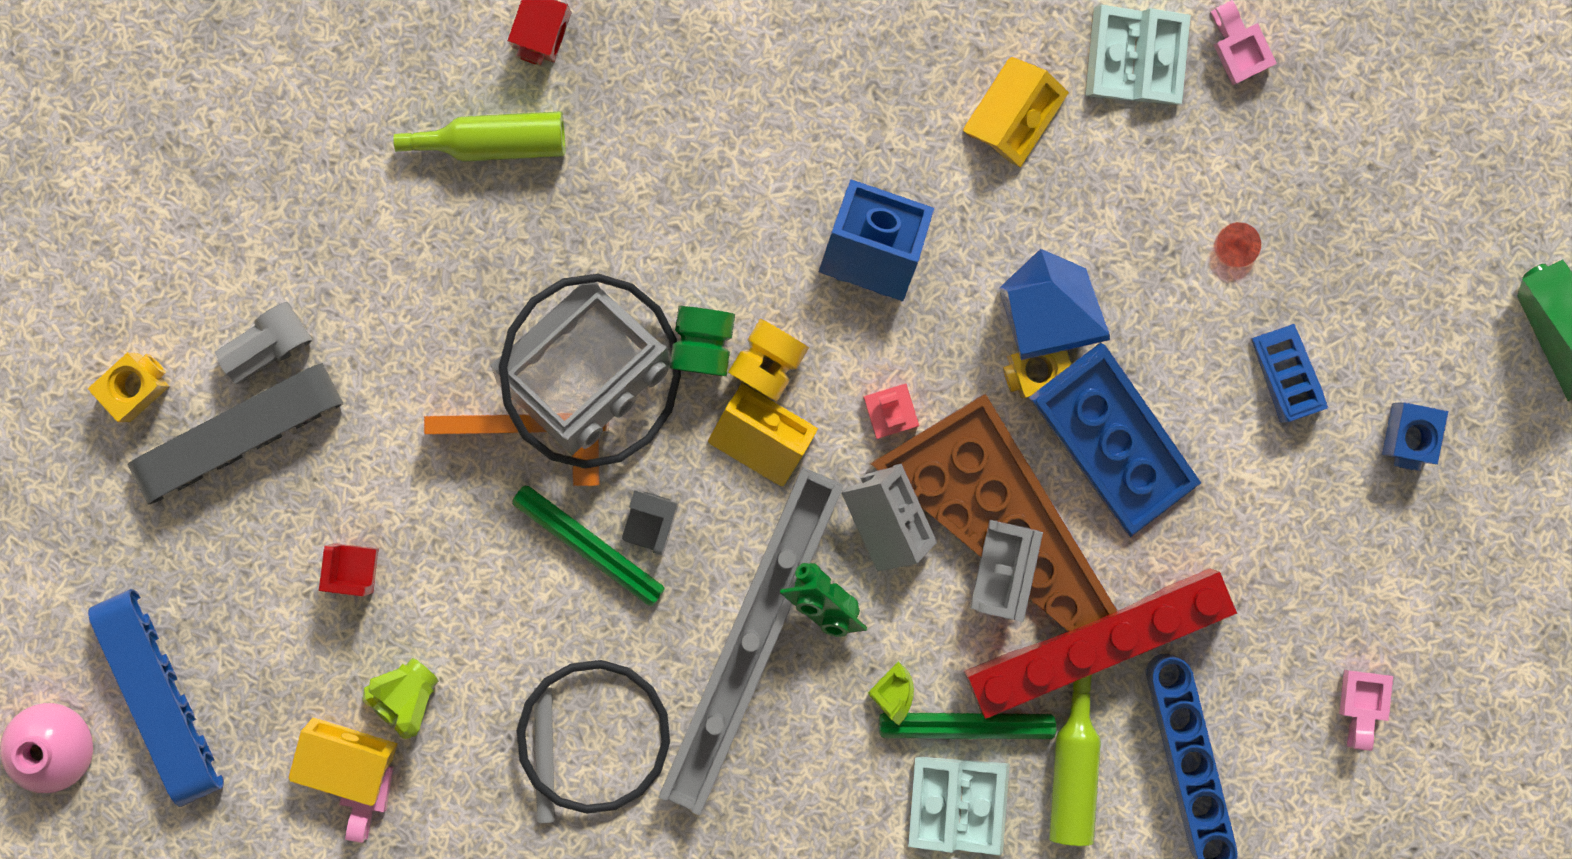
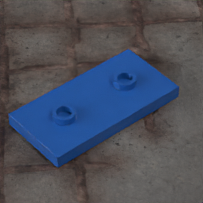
(1115, 439)

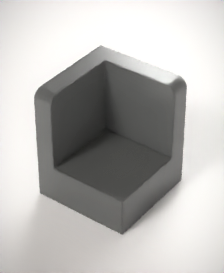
(650, 521)

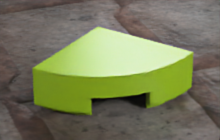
(894, 693)

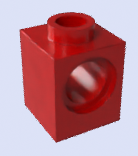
(539, 30)

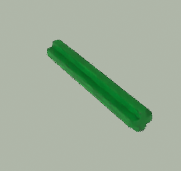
(588, 545)
(969, 726)

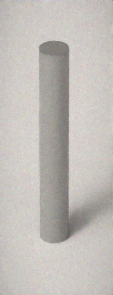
(544, 754)

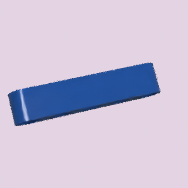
(153, 698)
(1178, 743)

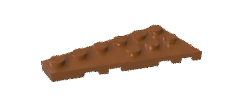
(975, 473)

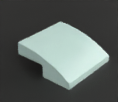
(1158, 55)
(938, 805)

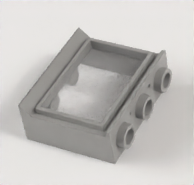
(583, 366)

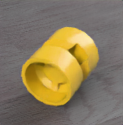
(776, 345)

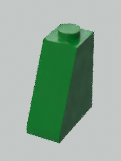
(1547, 303)

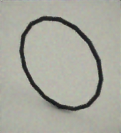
(504, 378)

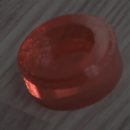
(1237, 245)

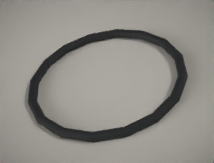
(537, 693)

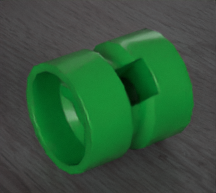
(702, 340)

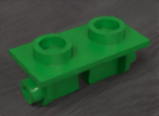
(824, 602)

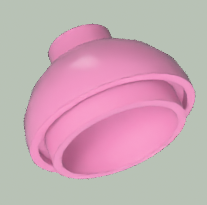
(64, 744)

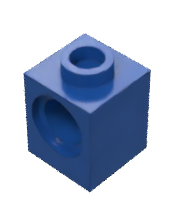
(1430, 423)

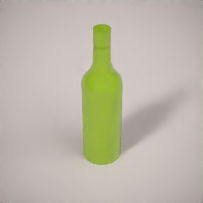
(492, 137)
(1076, 773)

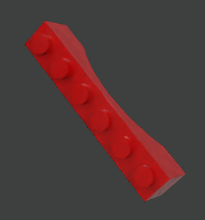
(1100, 644)

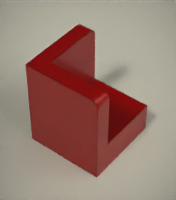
(348, 569)

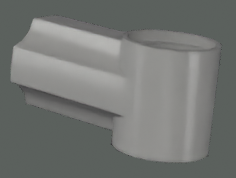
(269, 340)

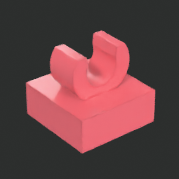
(891, 411)

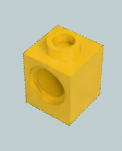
(1018, 380)
(111, 388)

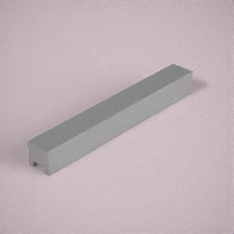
(750, 642)

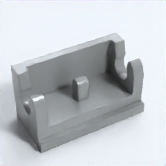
(889, 518)
(1006, 570)

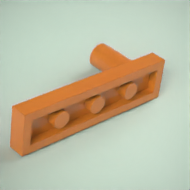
(503, 424)

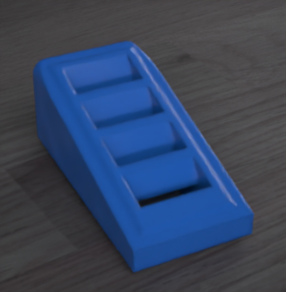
(1304, 367)

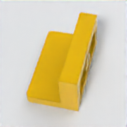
(1016, 110)
(762, 435)
(341, 761)

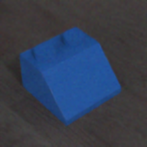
(876, 240)

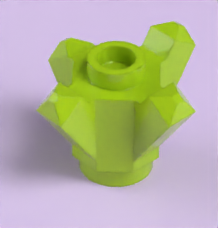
(401, 696)

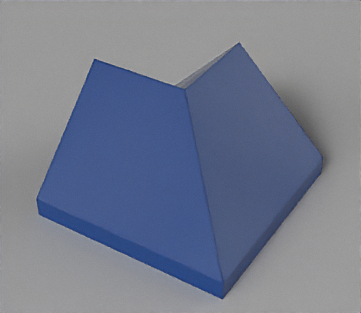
(1052, 306)

